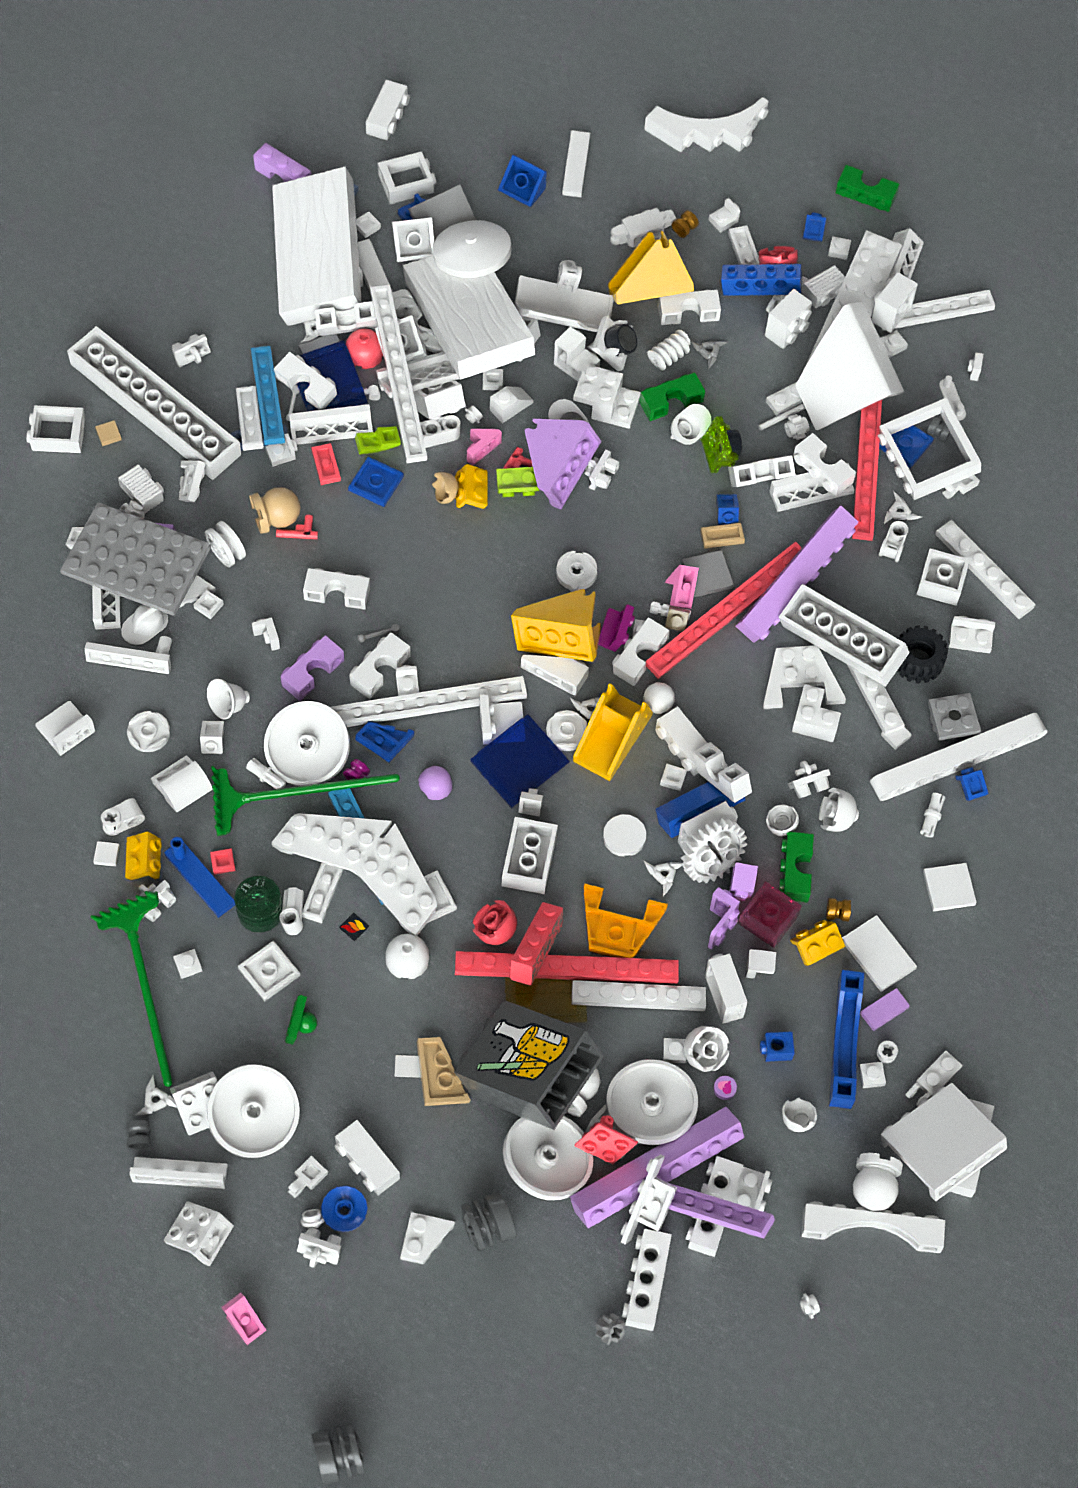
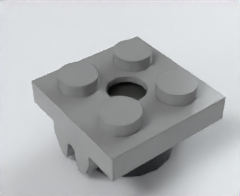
(953, 716)

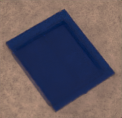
(335, 363)
(519, 760)

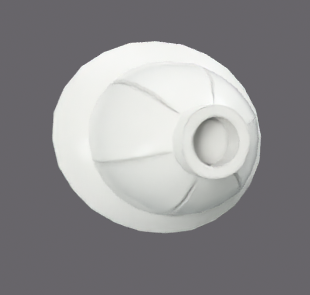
(226, 698)

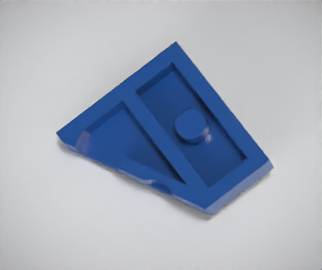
(383, 740)

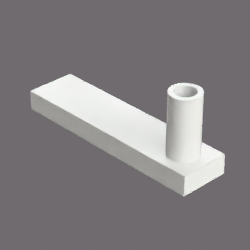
(132, 658)

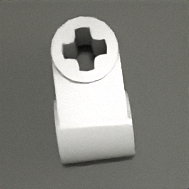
(894, 544)
(123, 817)

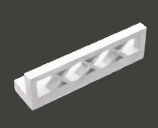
(905, 237)
(330, 420)
(799, 483)
(99, 612)
(179, 1172)

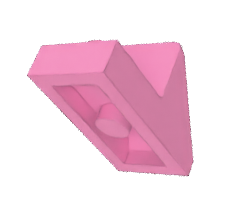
(483, 443)
(684, 584)
(243, 1318)

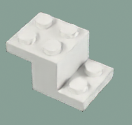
(608, 398)

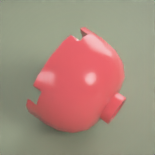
(779, 255)
(364, 348)
(495, 923)

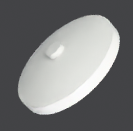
(472, 249)
(307, 743)
(652, 1102)
(253, 1111)
(546, 1159)

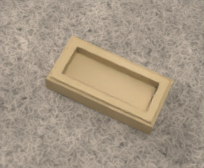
(722, 535)

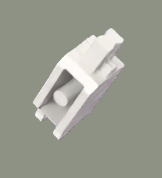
(636, 227)

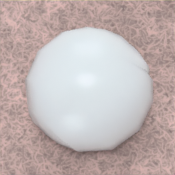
(659, 697)
(782, 820)
(799, 1115)

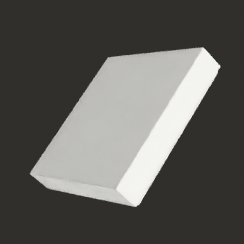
(949, 887)
(444, 900)
(269, 970)

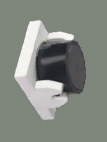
(616, 343)

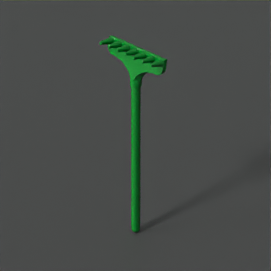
(228, 799)
(128, 919)

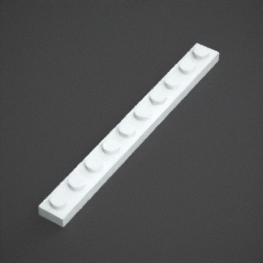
(398, 374)
(431, 701)

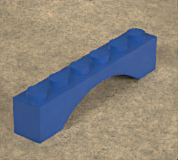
(845, 1039)

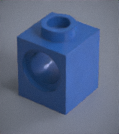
(784, 1039)

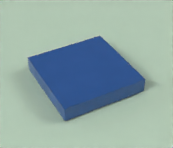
(911, 444)
(376, 481)

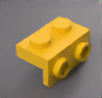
(472, 487)
(143, 856)
(818, 941)

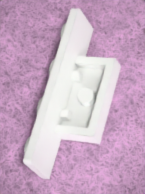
(652, 1202)

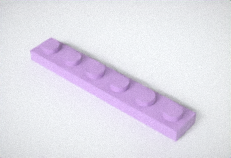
(721, 1212)

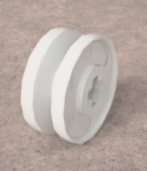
(225, 544)

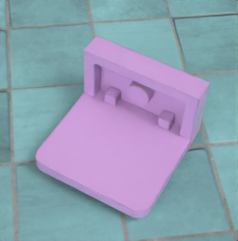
(726, 907)

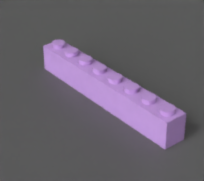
(799, 571)
(692, 1148)

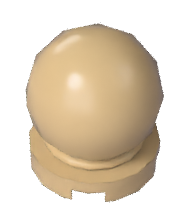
(276, 508)

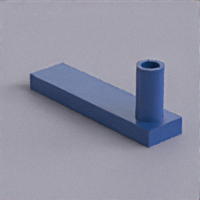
(199, 877)

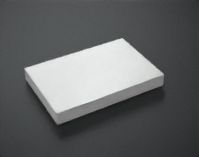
(879, 953)

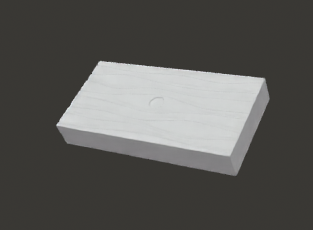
(316, 245)
(469, 318)

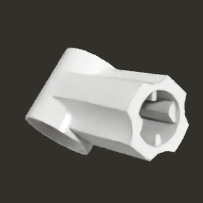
(292, 910)

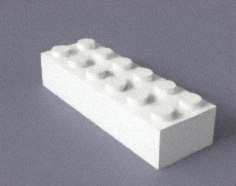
(844, 635)

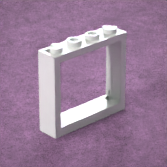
(941, 480)

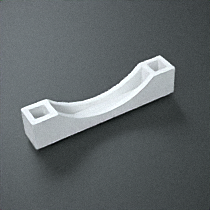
(920, 1232)

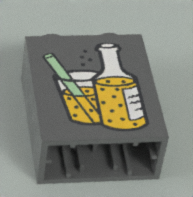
(529, 1064)

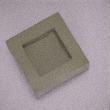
(677, 618)

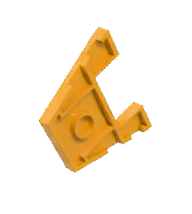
(616, 933)

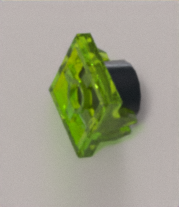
(721, 445)

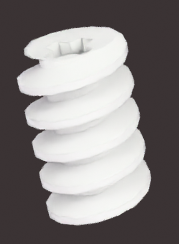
(669, 350)

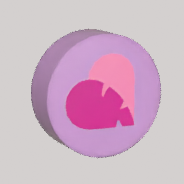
(725, 1087)

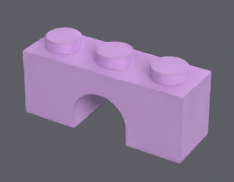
(271, 161)
(323, 655)
(743, 881)

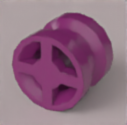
(356, 770)

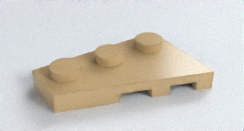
(438, 1078)

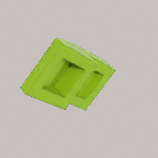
(381, 440)

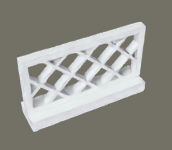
(423, 373)

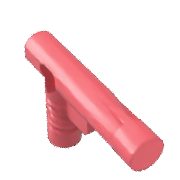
(517, 462)
(300, 530)

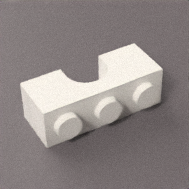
(704, 303)
(331, 321)
(294, 370)
(761, 470)
(833, 477)
(321, 582)
(648, 636)
(390, 652)
(730, 780)

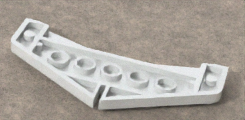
(359, 847)

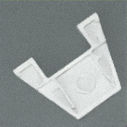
(798, 667)

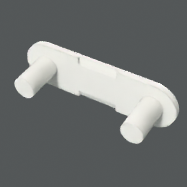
(949, 391)

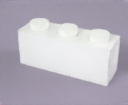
(387, 110)
(680, 737)
(366, 1158)

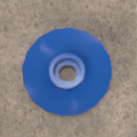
(341, 1198)

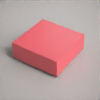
(222, 861)

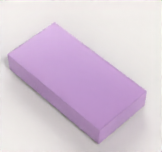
(884, 1009)

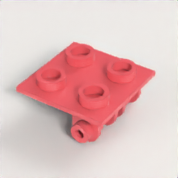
(605, 1141)

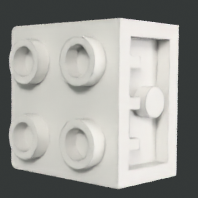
(497, 717)
(65, 727)
(192, 1101)
(199, 1232)

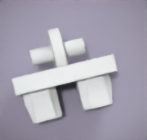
(191, 350)
(597, 468)
(801, 787)
(165, 896)
(318, 1249)

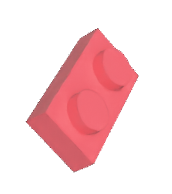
(326, 464)

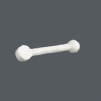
(295, 391)

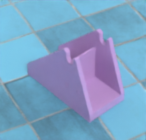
(560, 455)

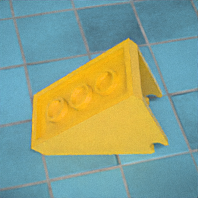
(650, 272)
(558, 627)
(611, 733)

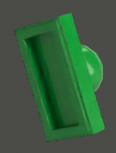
(300, 1021)

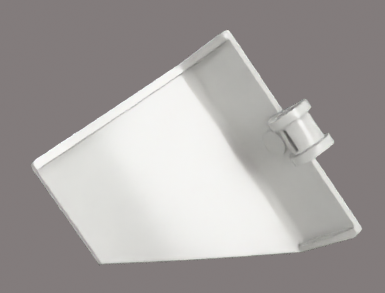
(562, 301)
(847, 369)

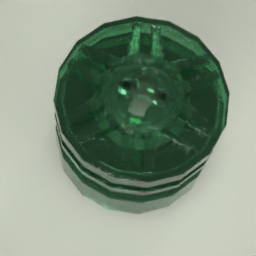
(259, 915)

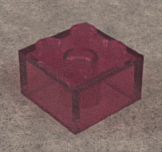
(769, 914)

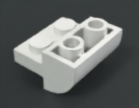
(182, 783)

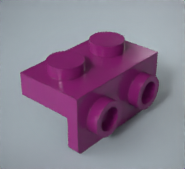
(615, 627)

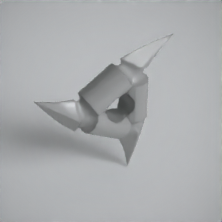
(710, 356)

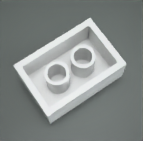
(529, 855)

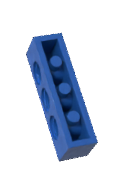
(761, 279)

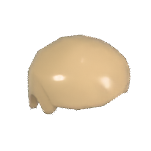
(446, 487)

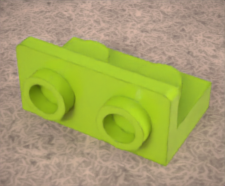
(516, 481)

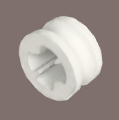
(889, 1045)

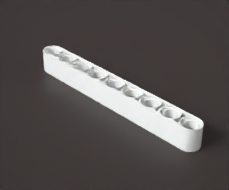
(958, 756)

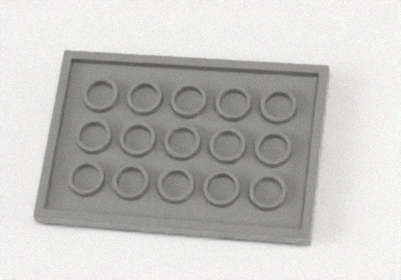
(135, 559)

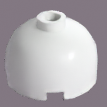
(838, 811)
(407, 956)
(706, 1048)

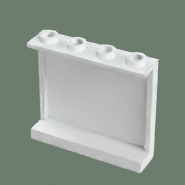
(945, 1140)

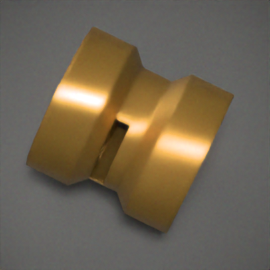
(686, 223)
(838, 909)

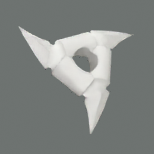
(311, 334)
(899, 504)
(582, 707)
(656, 872)
(151, 1092)

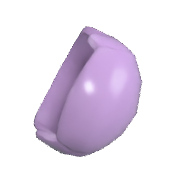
(435, 782)

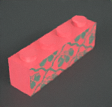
(536, 943)

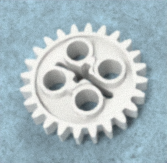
(701, 861)

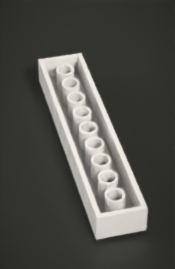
(154, 402)

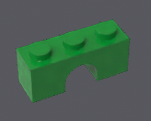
(878, 196)
(686, 389)
(797, 848)

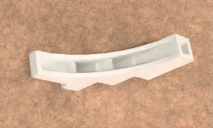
(708, 133)

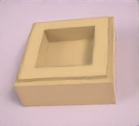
(108, 433)

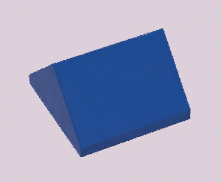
(523, 181)

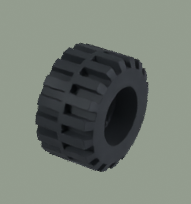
(929, 642)

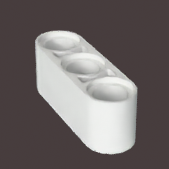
(440, 430)

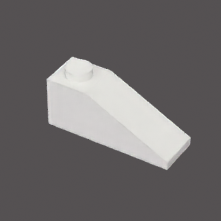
(559, 671)

